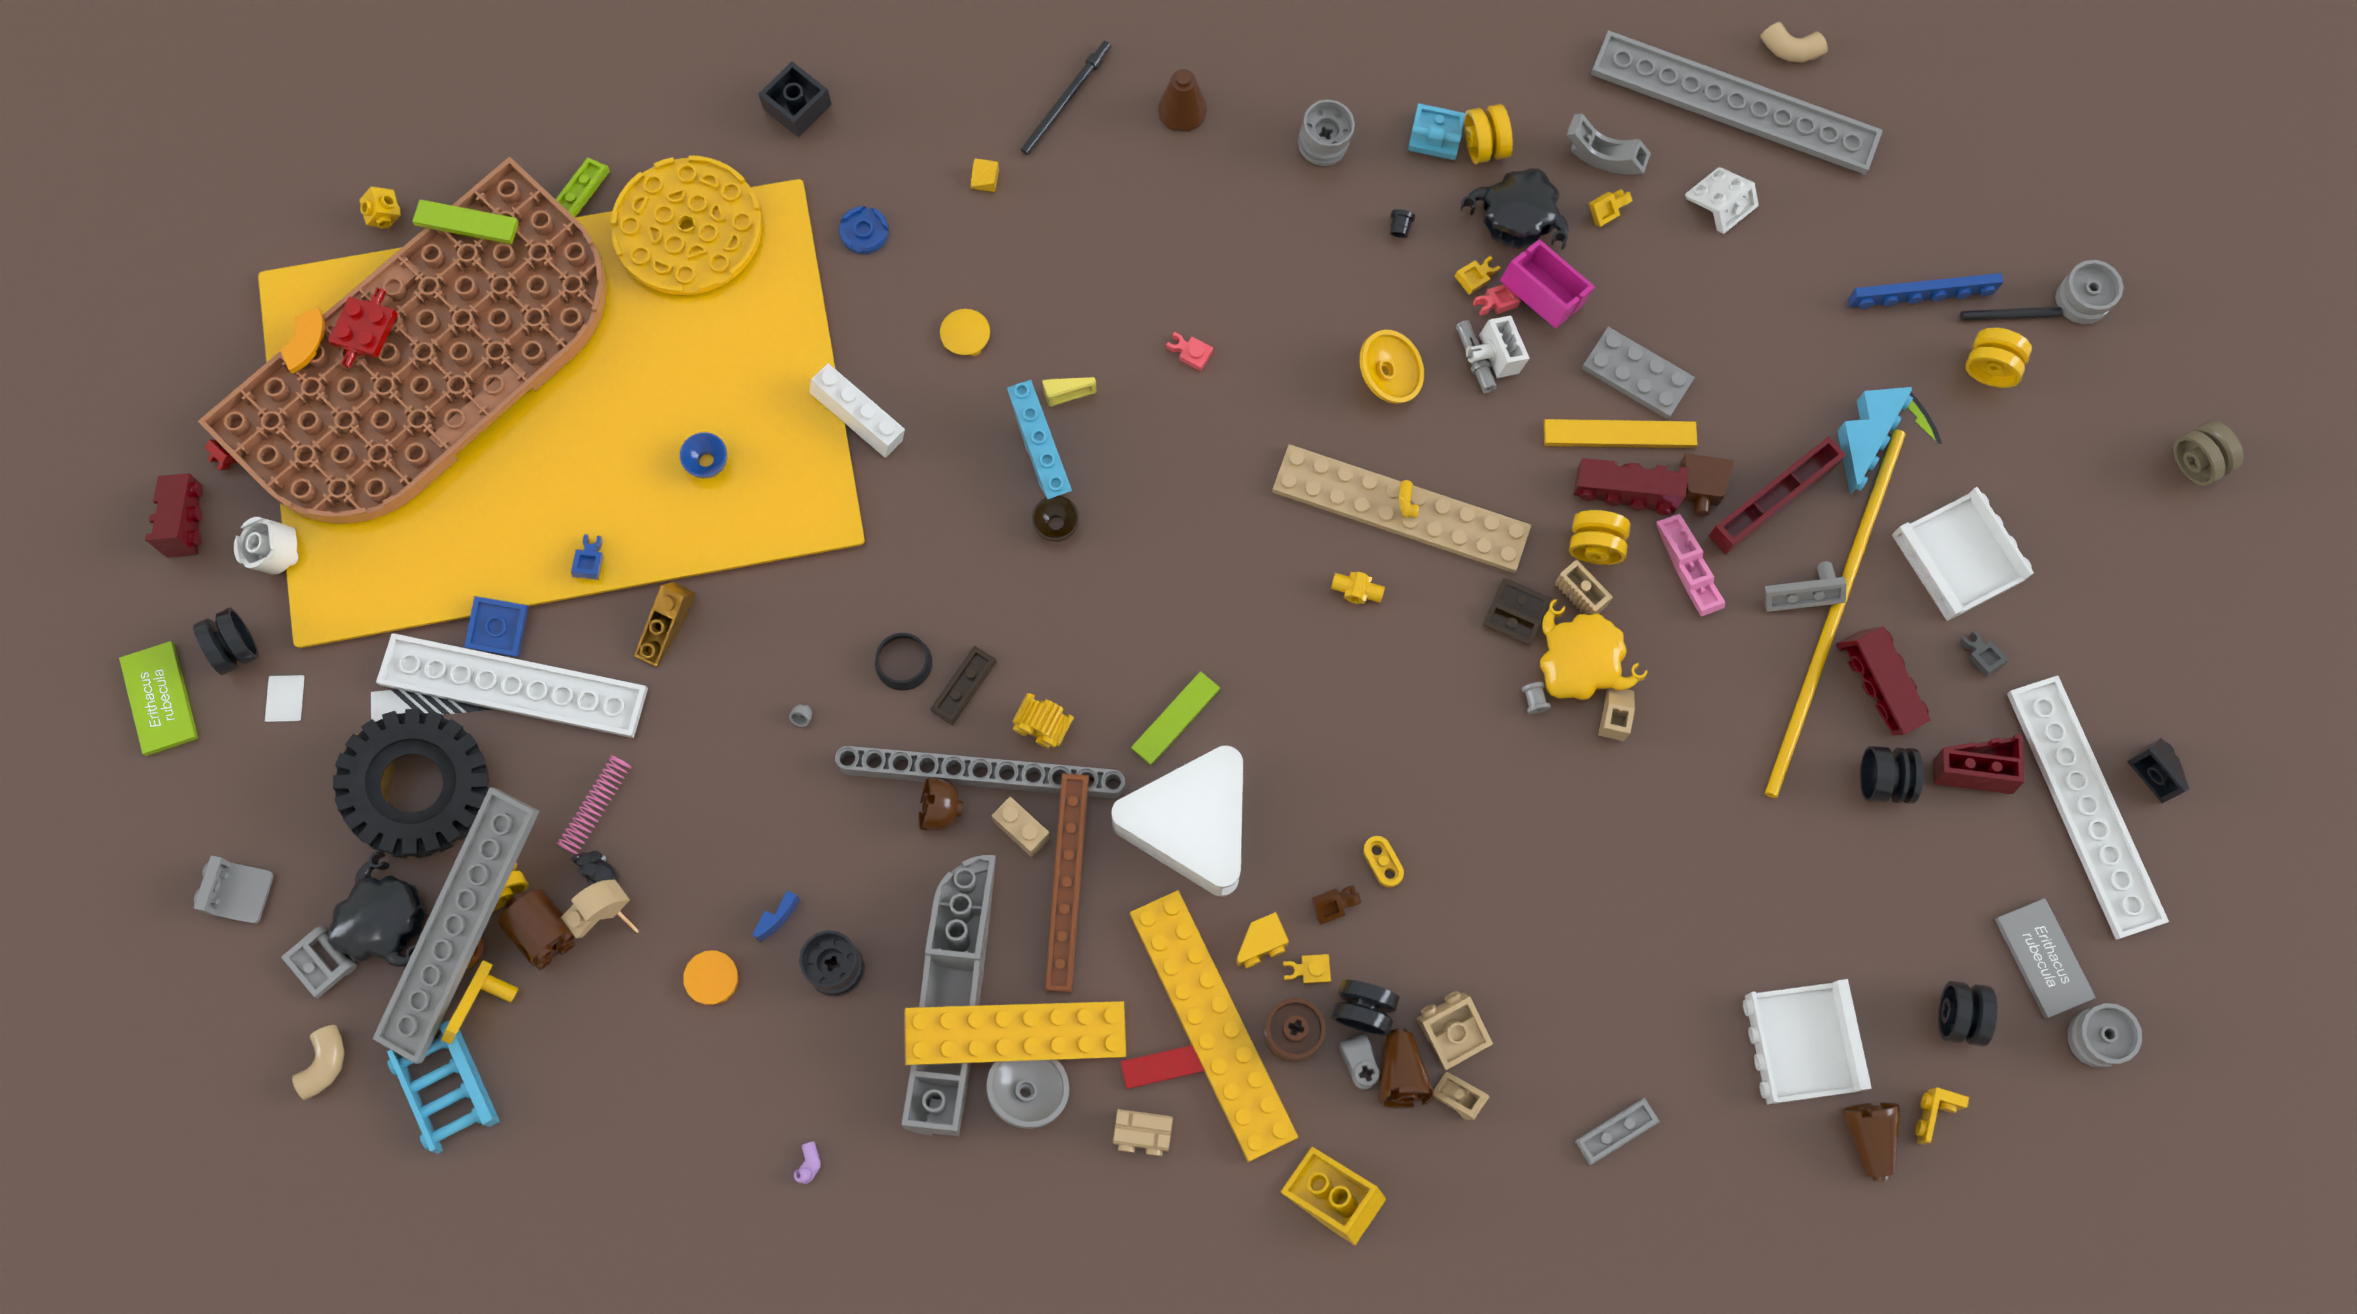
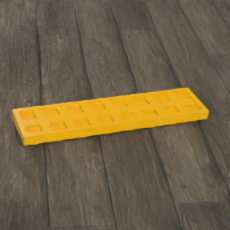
(1014, 1032)

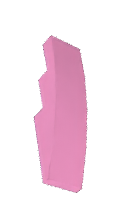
(1690, 565)

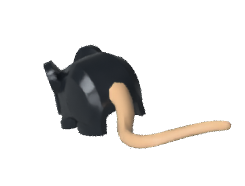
(596, 869)

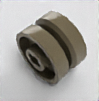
(2208, 453)

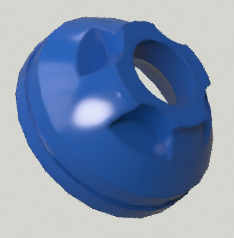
(700, 445)

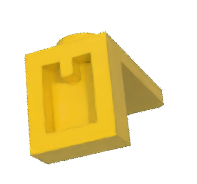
(1930, 1102)

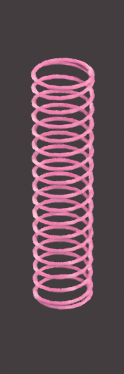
(592, 804)

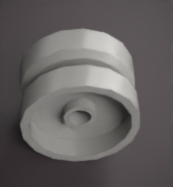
(2089, 292)
(2104, 1035)

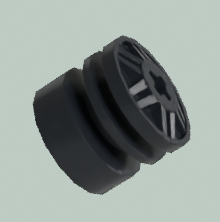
(1891, 774)
(828, 949)

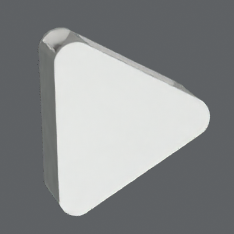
(1191, 819)

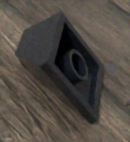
(2160, 770)

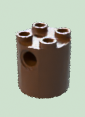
(536, 927)

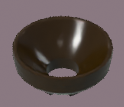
(1055, 507)

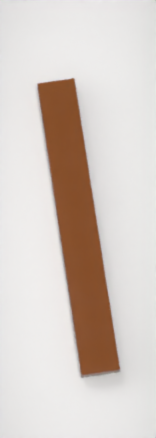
(1066, 883)

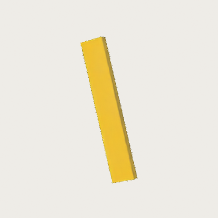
(1620, 433)

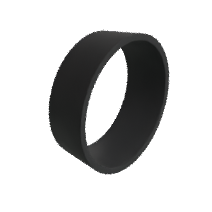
(910, 683)

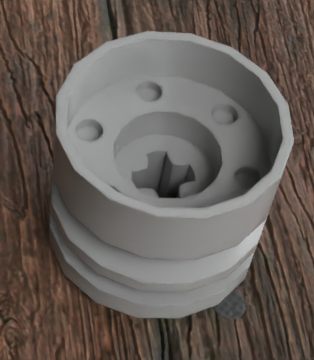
(1326, 132)

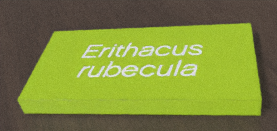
(158, 698)

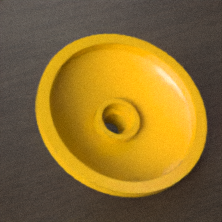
(1391, 366)

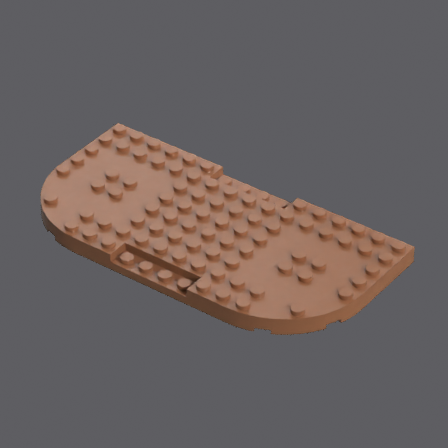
(467, 343)

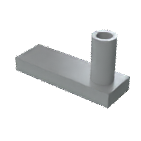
(1808, 593)

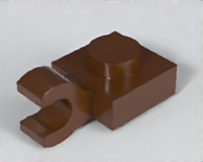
(1332, 903)

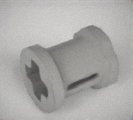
(1536, 698)

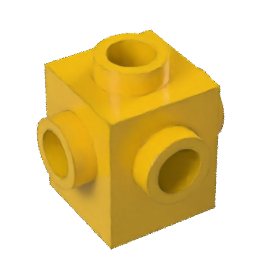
(379, 207)

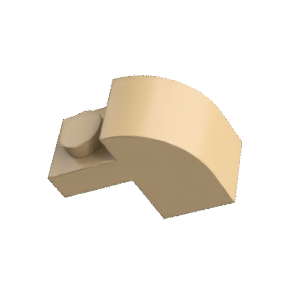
(594, 903)

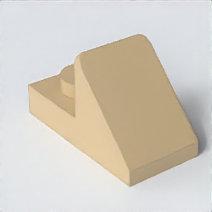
(1460, 1096)

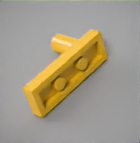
(480, 981)

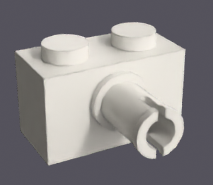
(1501, 346)

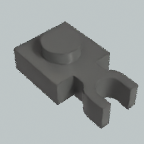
(1984, 656)

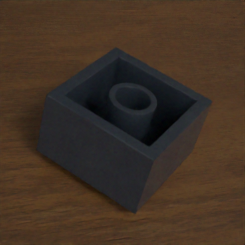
(795, 99)

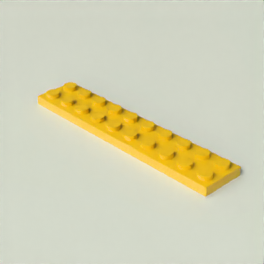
(1213, 1026)

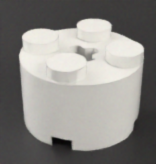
(266, 546)

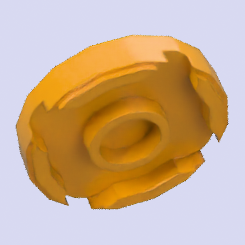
(711, 977)

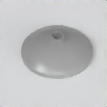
(1043, 1081)

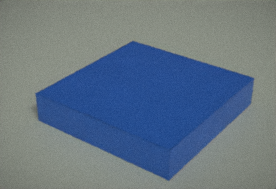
(496, 626)

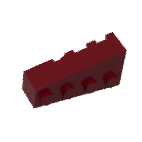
(1631, 485)

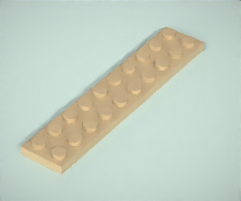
(1375, 501)

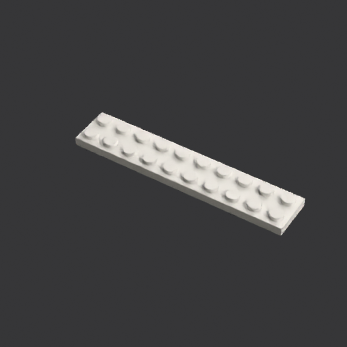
(512, 685)
(2087, 808)

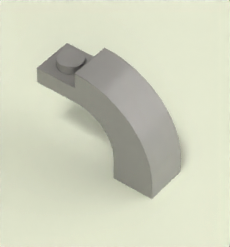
(1605, 153)

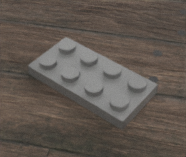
(1638, 373)

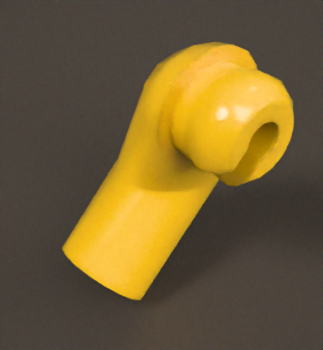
(1404, 497)

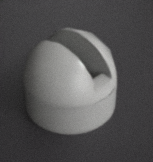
(796, 715)

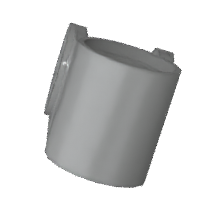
(1358, 1057)

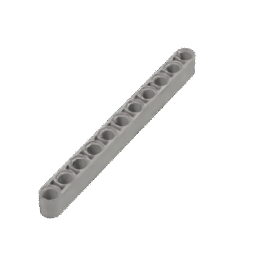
(968, 766)

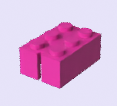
(1547, 283)

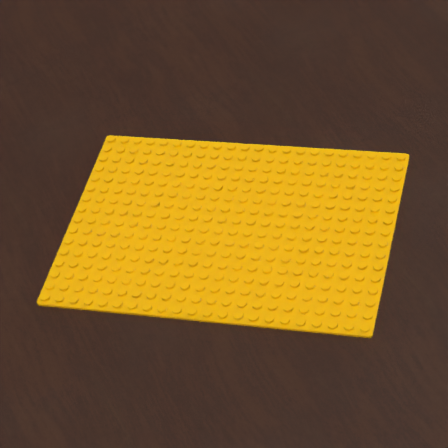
(603, 450)

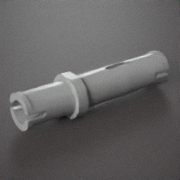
(1479, 368)

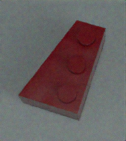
(176, 516)
(1982, 766)

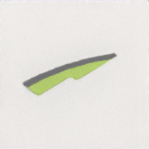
(1923, 418)

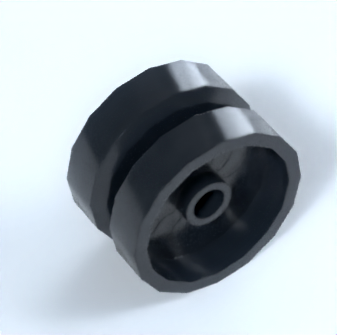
(225, 641)
(1365, 1007)
(1967, 1013)

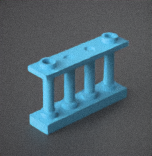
(470, 1088)

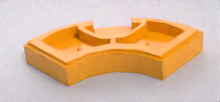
(306, 340)

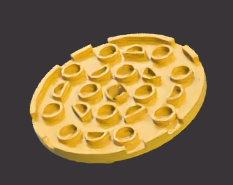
(692, 259)

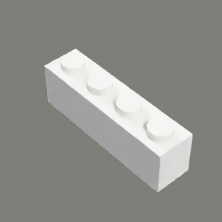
(856, 410)

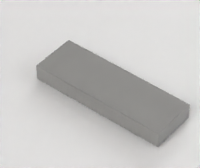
(1616, 1131)

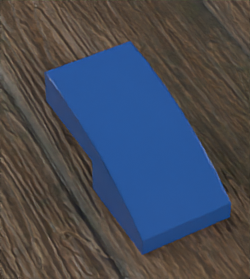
(771, 923)

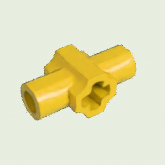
(1357, 587)

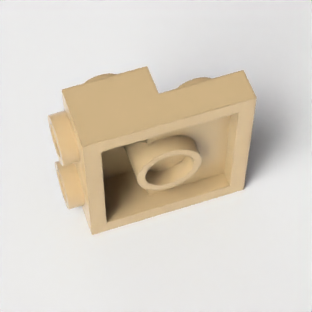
(1454, 1029)

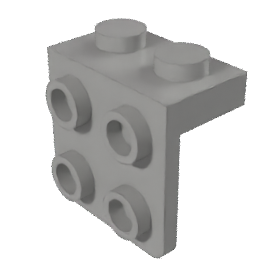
(233, 890)

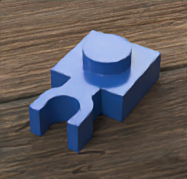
(588, 562)

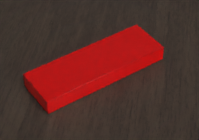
(1161, 1067)

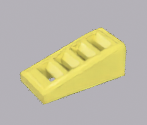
(1068, 389)

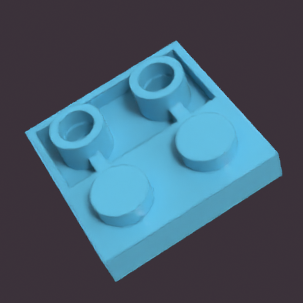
(1436, 131)

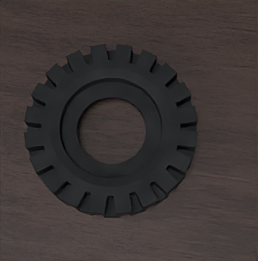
(420, 832)

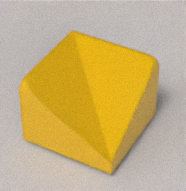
(984, 175)

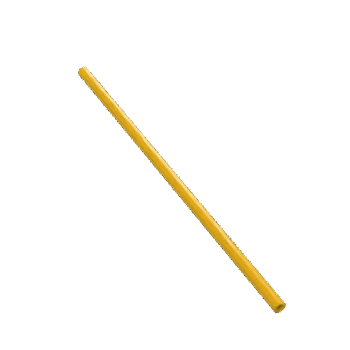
(1834, 616)

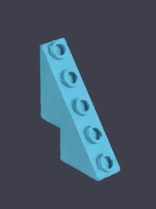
(1864, 437)
(1038, 440)

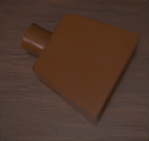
(1706, 481)

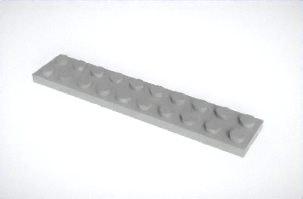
(455, 925)

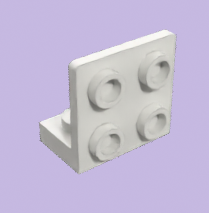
(1725, 195)

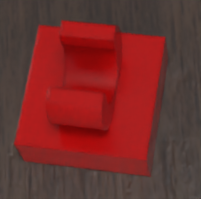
(218, 453)

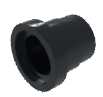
(1401, 222)

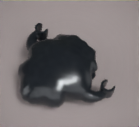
(1520, 209)
(377, 917)

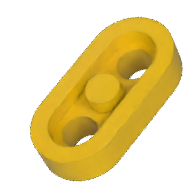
(1385, 861)

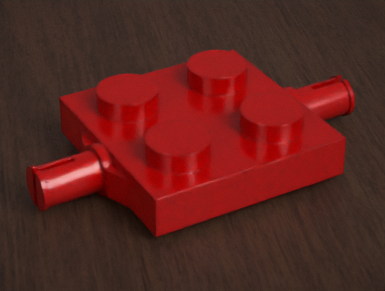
(363, 327)

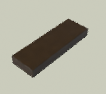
(963, 685)

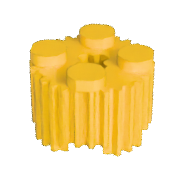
(1042, 720)

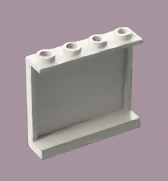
(1963, 554)
(1806, 1042)

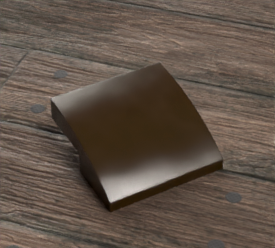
(1517, 611)

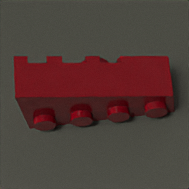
(1886, 679)

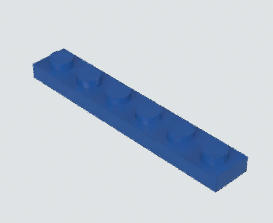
(1925, 290)

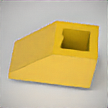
(1262, 938)

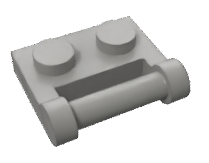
(312, 968)

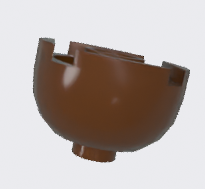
(939, 805)

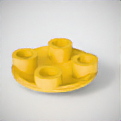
(965, 332)

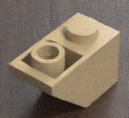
(1617, 714)

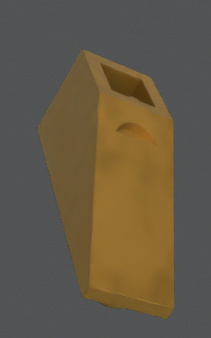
(664, 622)

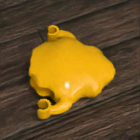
(1583, 656)

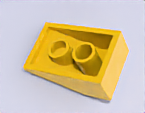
(1334, 1195)

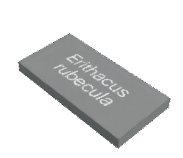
(2045, 958)

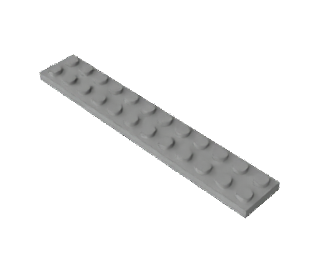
(1737, 102)

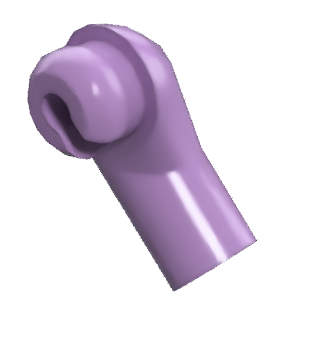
(810, 1166)

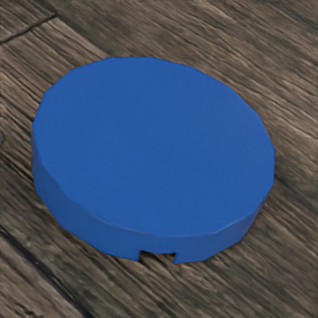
(863, 230)

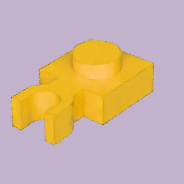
(1476, 276)
(1314, 969)

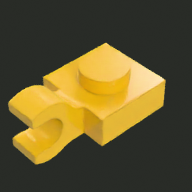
(1607, 206)

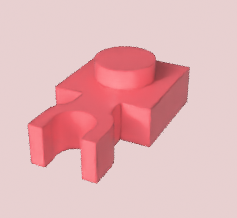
(1497, 298)
(1193, 353)

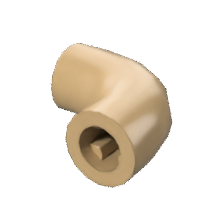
(1792, 48)
(326, 1064)

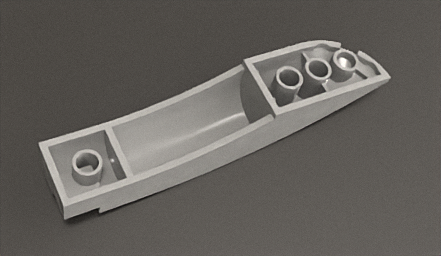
(951, 978)

